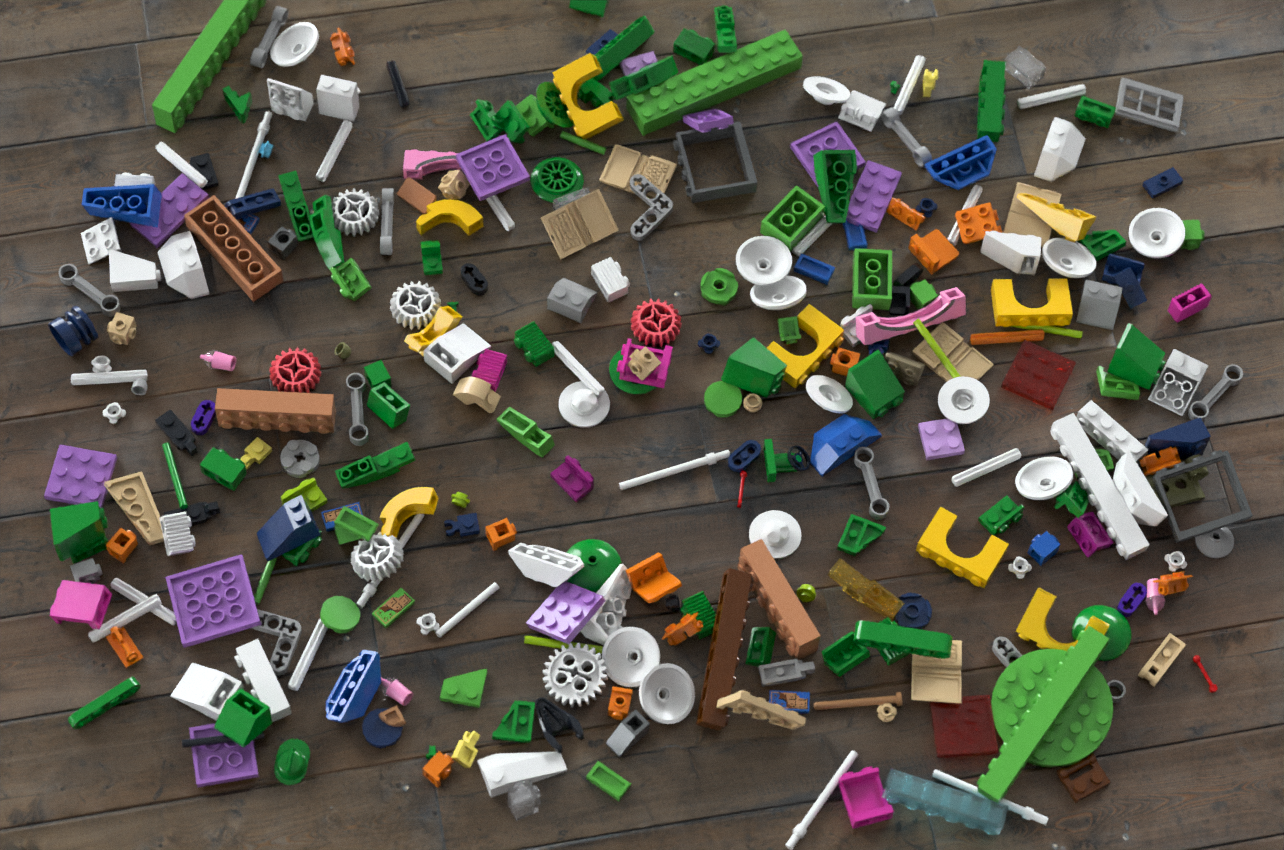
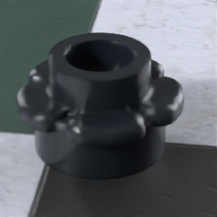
(672, 602)

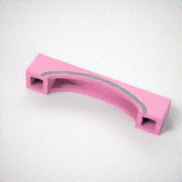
(421, 163)
(947, 306)

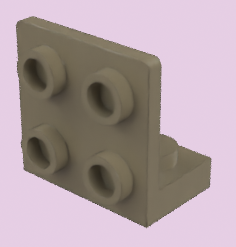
(905, 368)

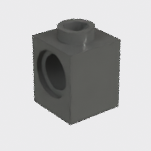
(280, 249)

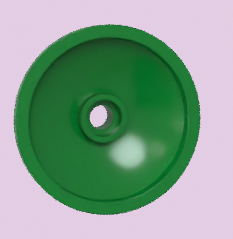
(594, 574)
(1118, 632)

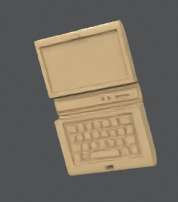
(627, 162)
(1023, 220)
(579, 223)
(963, 357)
(937, 678)

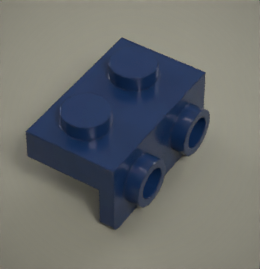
(1117, 263)

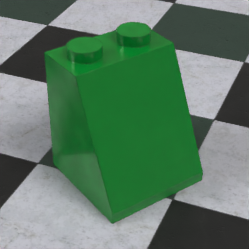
(1137, 358)
(754, 369)
(874, 385)
(77, 527)

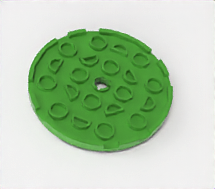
(1080, 725)

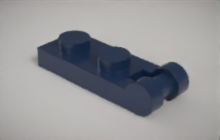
(253, 203)

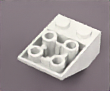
(289, 100)
(1013, 251)
(455, 352)
(1178, 382)
(206, 689)

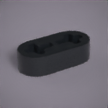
(909, 276)
(471, 281)

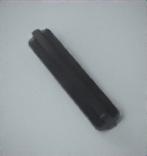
(397, 83)

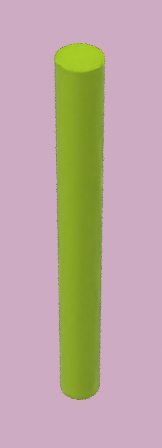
(1054, 330)
(935, 347)
(557, 644)

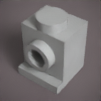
(86, 571)

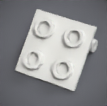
(861, 110)
(100, 240)

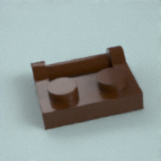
(1088, 782)

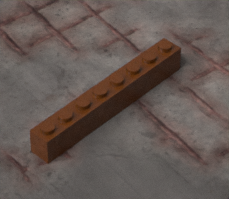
(724, 648)

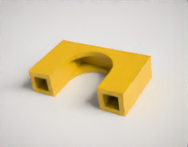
(569, 80)
(1011, 313)
(826, 335)
(976, 569)
(1034, 622)

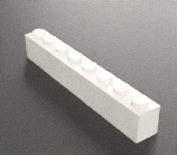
(1099, 486)

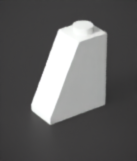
(132, 273)

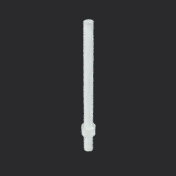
(263, 129)
(710, 459)
(370, 589)
(1028, 813)
(800, 830)

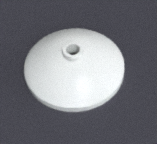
(294, 44)
(1156, 224)
(763, 252)
(1068, 258)
(779, 295)
(1044, 478)
(619, 653)
(676, 690)

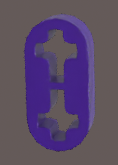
(200, 415)
(1128, 597)

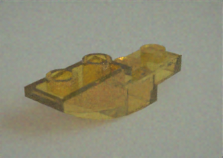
(865, 591)

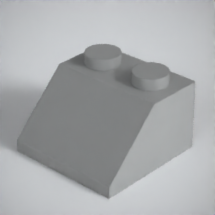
(570, 299)
(1099, 304)

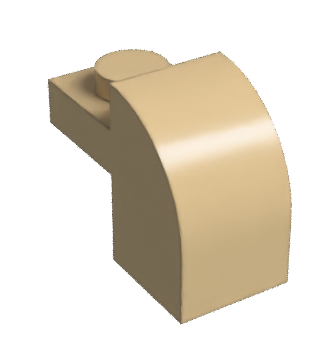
(477, 391)

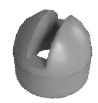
(139, 387)

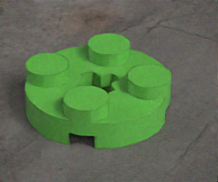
(715, 295)

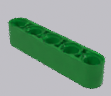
(623, 45)
(903, 639)

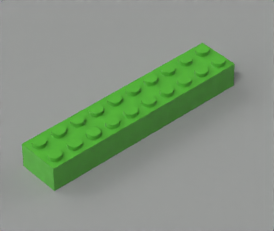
(203, 62)
(714, 82)

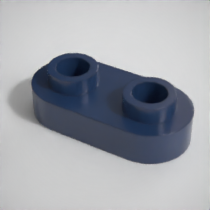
(743, 456)

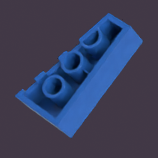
(124, 203)

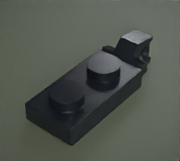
(177, 432)
(198, 512)

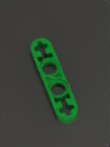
(104, 703)

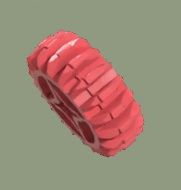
(663, 314)
(286, 366)

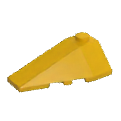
(1067, 222)

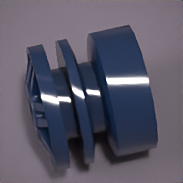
(71, 332)

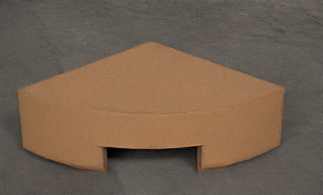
(393, 717)

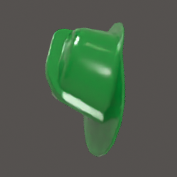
(291, 761)

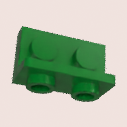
(1074, 498)
(999, 516)

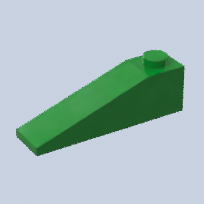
(834, 178)

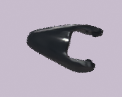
(554, 721)

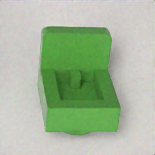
(789, 329)

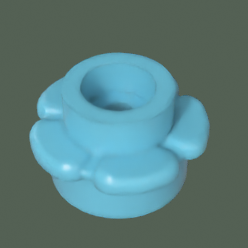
(266, 149)

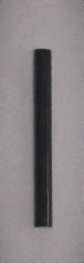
(211, 740)

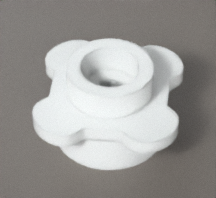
(101, 364)
(114, 407)
(1019, 561)
(1181, 563)
(425, 629)

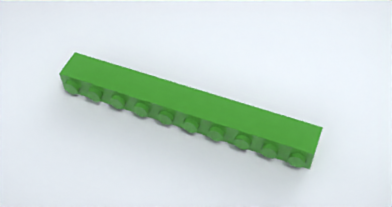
(1043, 715)

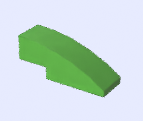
(526, 431)

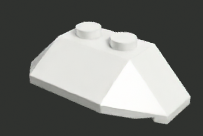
(1060, 150)
(183, 266)
(1137, 492)
(545, 563)

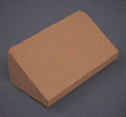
(416, 195)

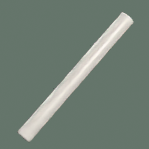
(467, 609)

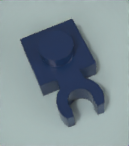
(882, 346)
(465, 524)

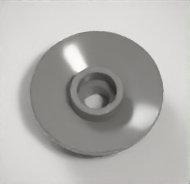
(1215, 547)

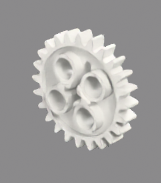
(567, 690)

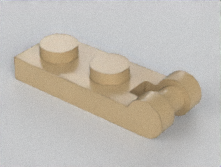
(1162, 659)

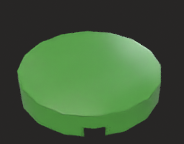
(722, 399)
(340, 614)

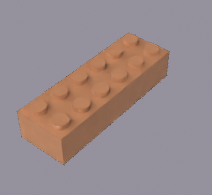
(233, 248)
(275, 410)
(779, 600)

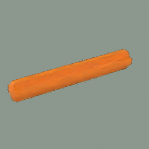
(1006, 337)

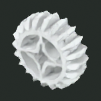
(356, 205)
(409, 313)
(377, 558)

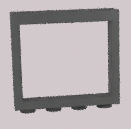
(694, 136)
(1199, 462)

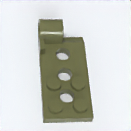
(1192, 490)

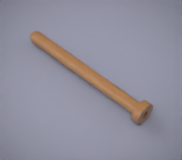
(897, 699)

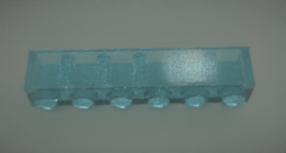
(944, 802)

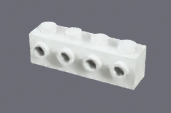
(1109, 432)
(262, 679)

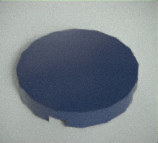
(914, 613)
(379, 733)

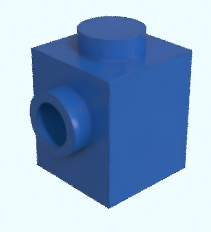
(1043, 547)

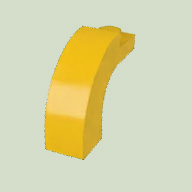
(453, 212)
(443, 322)
(406, 504)

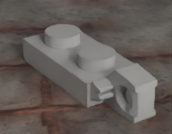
(784, 671)

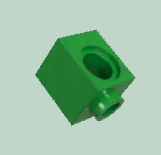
(377, 374)

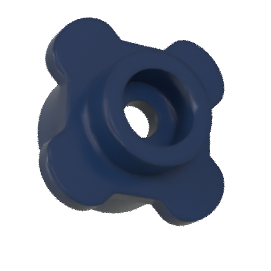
(926, 202)
(709, 338)

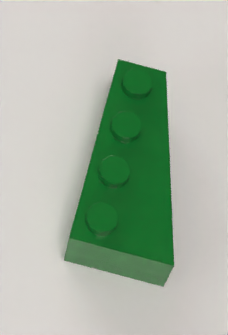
(991, 100)

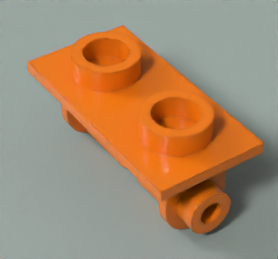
(341, 41)
(906, 215)
(1152, 464)
(1172, 583)
(687, 624)
(124, 646)

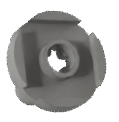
(295, 448)

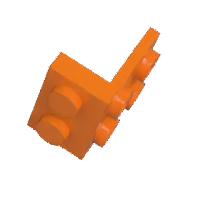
(976, 221)
(933, 250)
(651, 579)

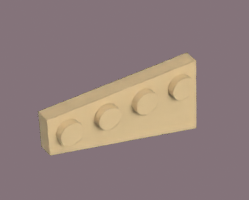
(138, 504)
(761, 709)

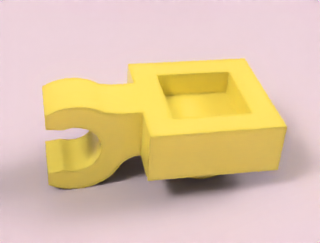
(929, 82)
(256, 451)
(465, 750)

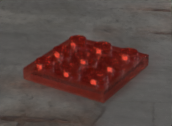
(1038, 374)
(964, 727)

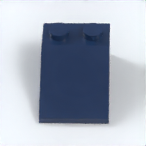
(1188, 439)
(288, 528)

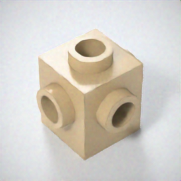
(454, 185)
(122, 329)
(643, 363)

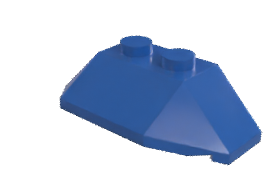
(964, 164)
(840, 441)
(354, 688)

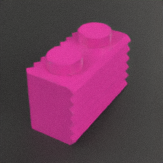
(1189, 302)
(490, 367)

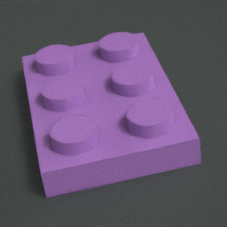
(708, 119)

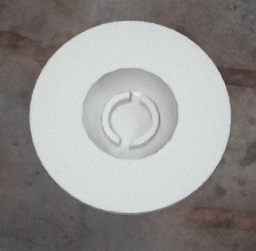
(826, 90)
(829, 394)
(963, 400)
(582, 407)
(778, 531)

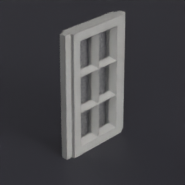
(1149, 104)

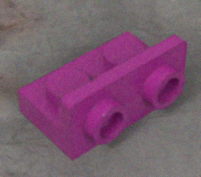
(573, 479)
(1089, 533)

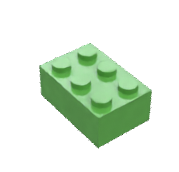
(793, 217)
(872, 278)

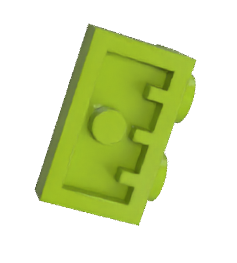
(309, 491)

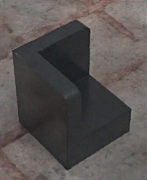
(900, 300)

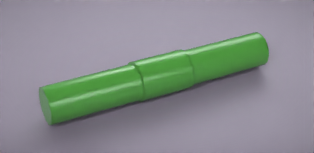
(583, 142)
(264, 580)

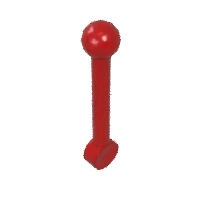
(743, 474)
(1213, 688)

